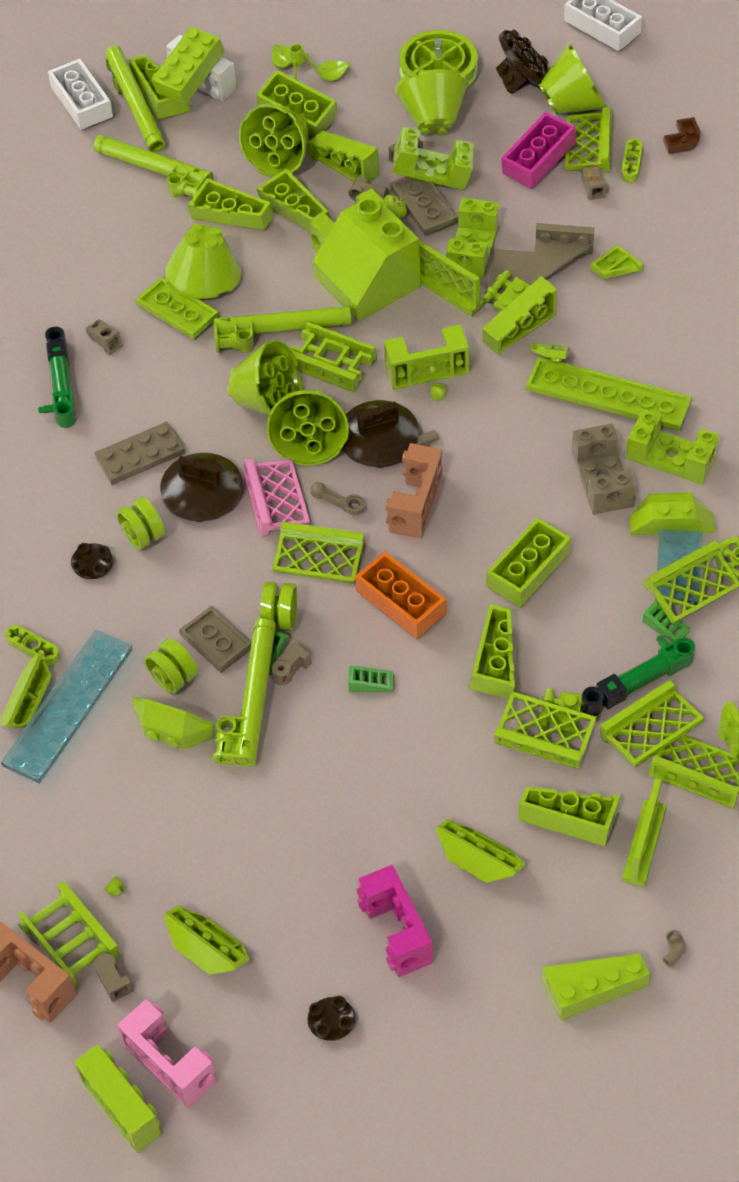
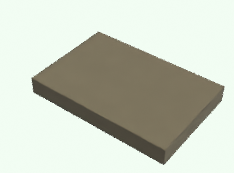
(216, 639)

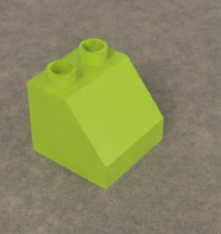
(368, 258)

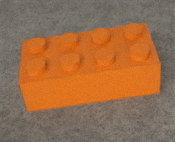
(401, 595)

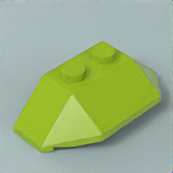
(671, 512)
(171, 724)
(477, 852)
(204, 941)

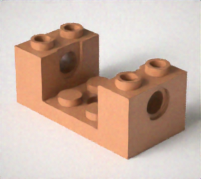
(410, 512)
(52, 985)

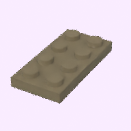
(424, 204)
(139, 453)

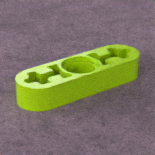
(634, 166)
(27, 637)

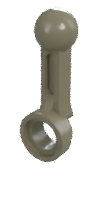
(319, 490)

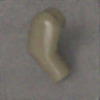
(426, 438)
(675, 946)

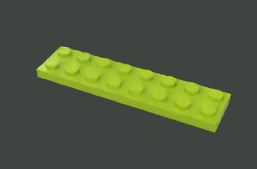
(607, 392)

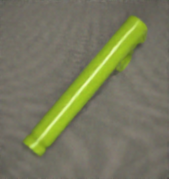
(126, 83)
(181, 177)
(239, 331)
(241, 743)

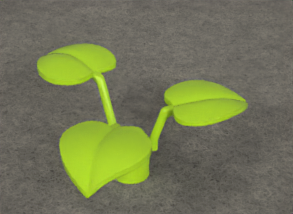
(285, 55)

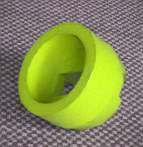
(438, 391)
(114, 887)

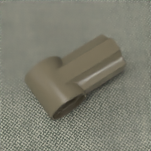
(362, 184)

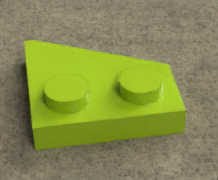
(555, 352)

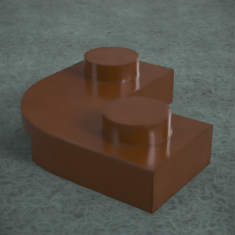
(686, 138)

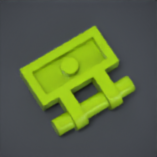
(512, 291)
(566, 700)

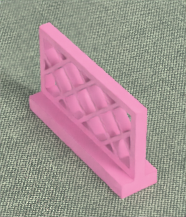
(259, 501)

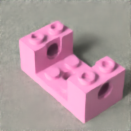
(187, 1078)

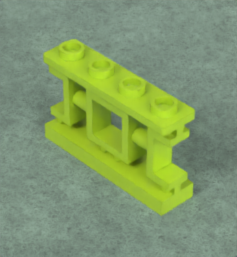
(330, 370)

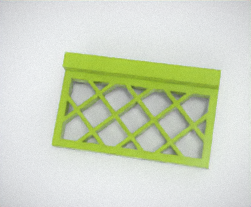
(602, 152)
(449, 288)
(323, 536)
(686, 564)
(638, 712)
(543, 748)
(695, 780)
(645, 838)

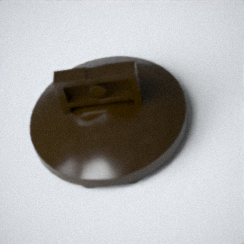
(521, 61)
(380, 433)
(201, 486)

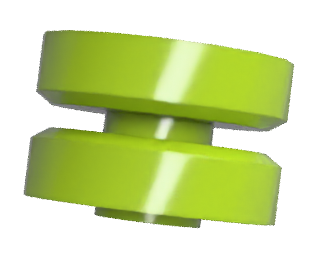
(140, 523)
(279, 604)
(171, 665)

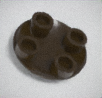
(91, 560)
(331, 1018)

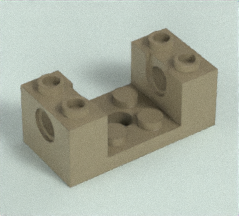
(597, 454)

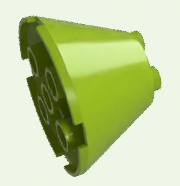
(570, 85)
(432, 99)
(273, 139)
(203, 264)
(265, 377)
(307, 427)

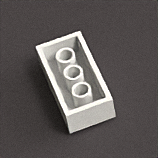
(604, 21)
(220, 81)
(80, 94)

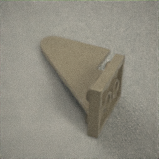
(553, 249)

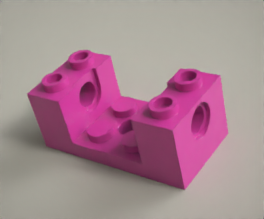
(385, 892)

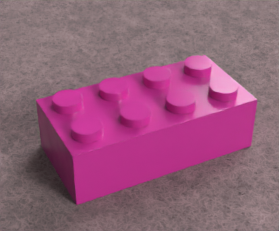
(538, 150)

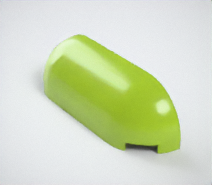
(27, 693)

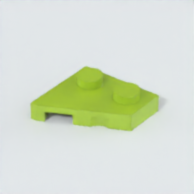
(616, 263)

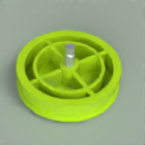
(439, 51)

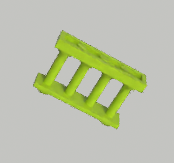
(79, 913)

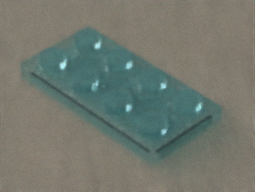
(672, 547)

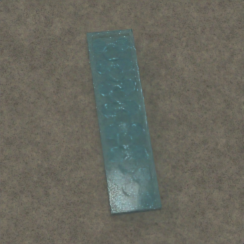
(66, 706)

